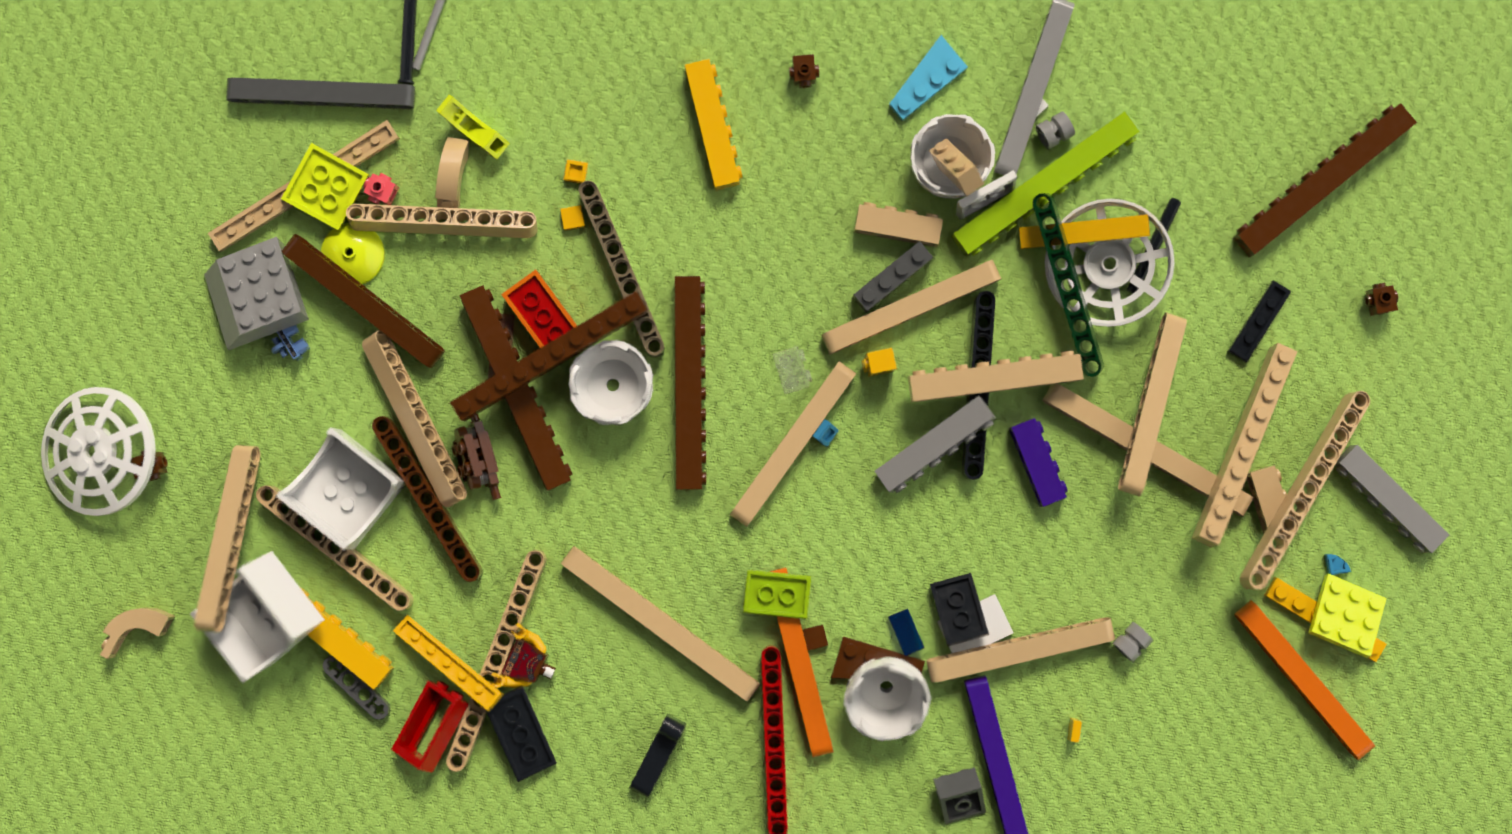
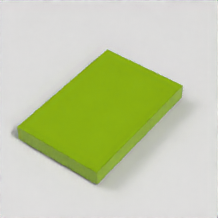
(777, 594)

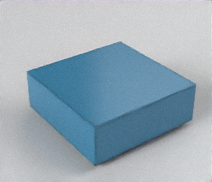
(825, 433)

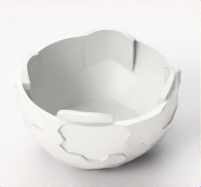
(965, 136)
(596, 368)
(890, 711)

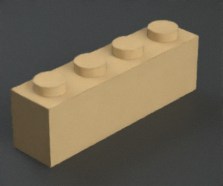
(898, 225)

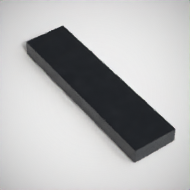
(1259, 321)

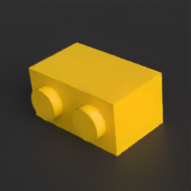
(879, 362)

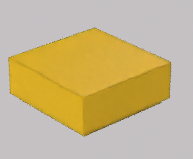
(575, 171)
(572, 217)
(1074, 730)

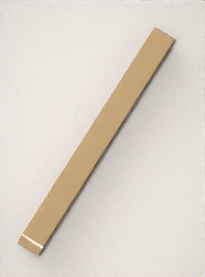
(1120, 434)
(1296, 493)
(660, 623)
(497, 648)

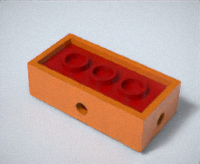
(538, 309)

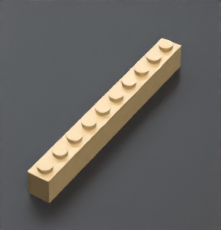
(1244, 445)

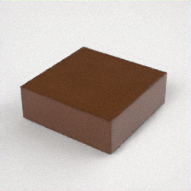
(815, 637)

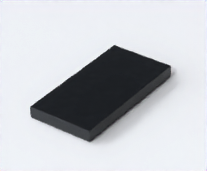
(521, 734)

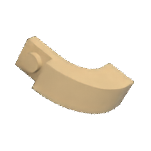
(450, 172)
(150, 619)

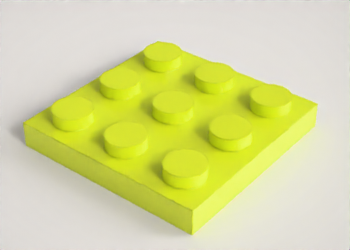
(324, 186)
(1347, 615)

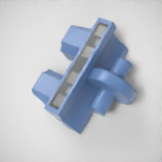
(295, 349)

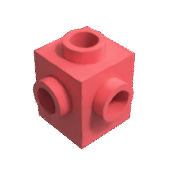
(385, 194)

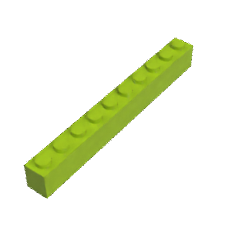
(1050, 180)

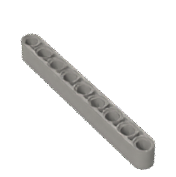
(1034, 87)

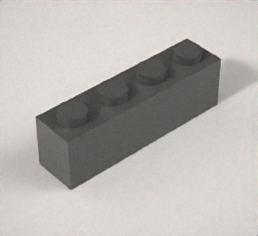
(892, 277)

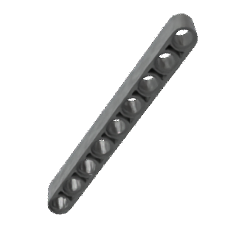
(320, 93)

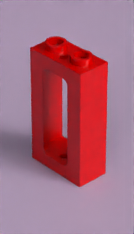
(418, 721)

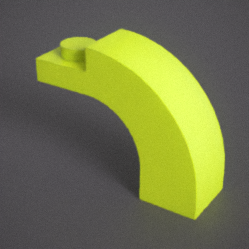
(472, 127)

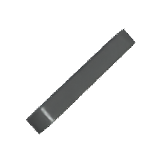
(354, 690)

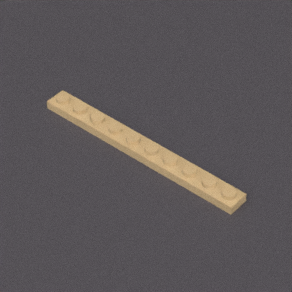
(273, 205)

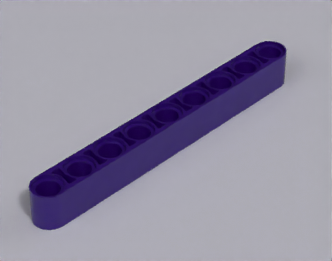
(995, 755)

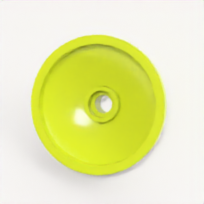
(367, 252)

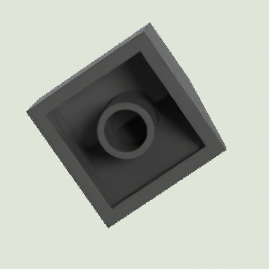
(960, 795)

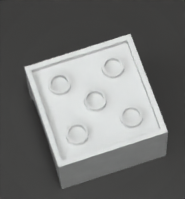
(343, 490)
(263, 617)

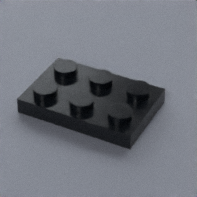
(959, 609)

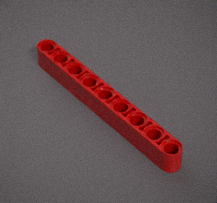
(770, 731)

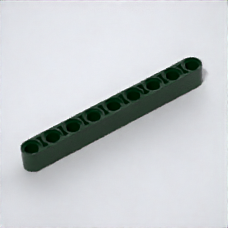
(1069, 273)

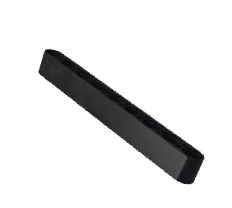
(985, 355)

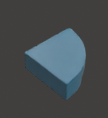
(1336, 565)

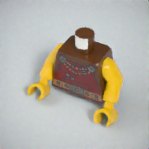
(525, 661)

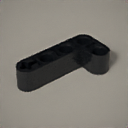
(657, 755)

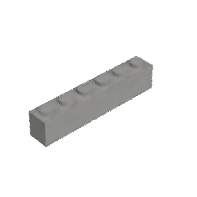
(935, 444)
(1390, 499)

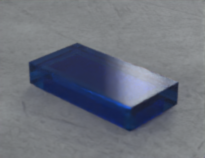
(906, 632)

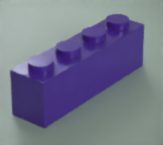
(1038, 462)

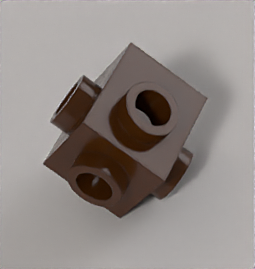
(802, 64)
(1381, 299)
(159, 465)

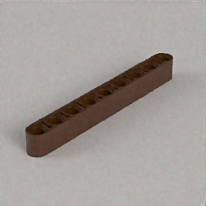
(363, 301)
(418, 493)

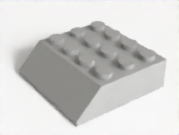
(255, 293)

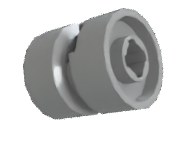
(1055, 130)
(1132, 641)

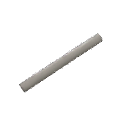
(428, 34)

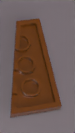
(855, 653)

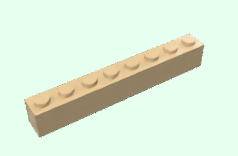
(993, 378)

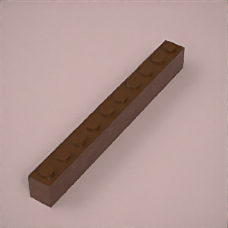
(1324, 180)
(549, 356)
(689, 382)
(522, 402)

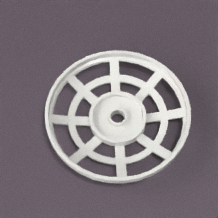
(1124, 268)
(104, 454)

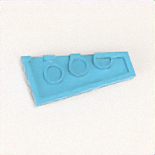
(931, 75)

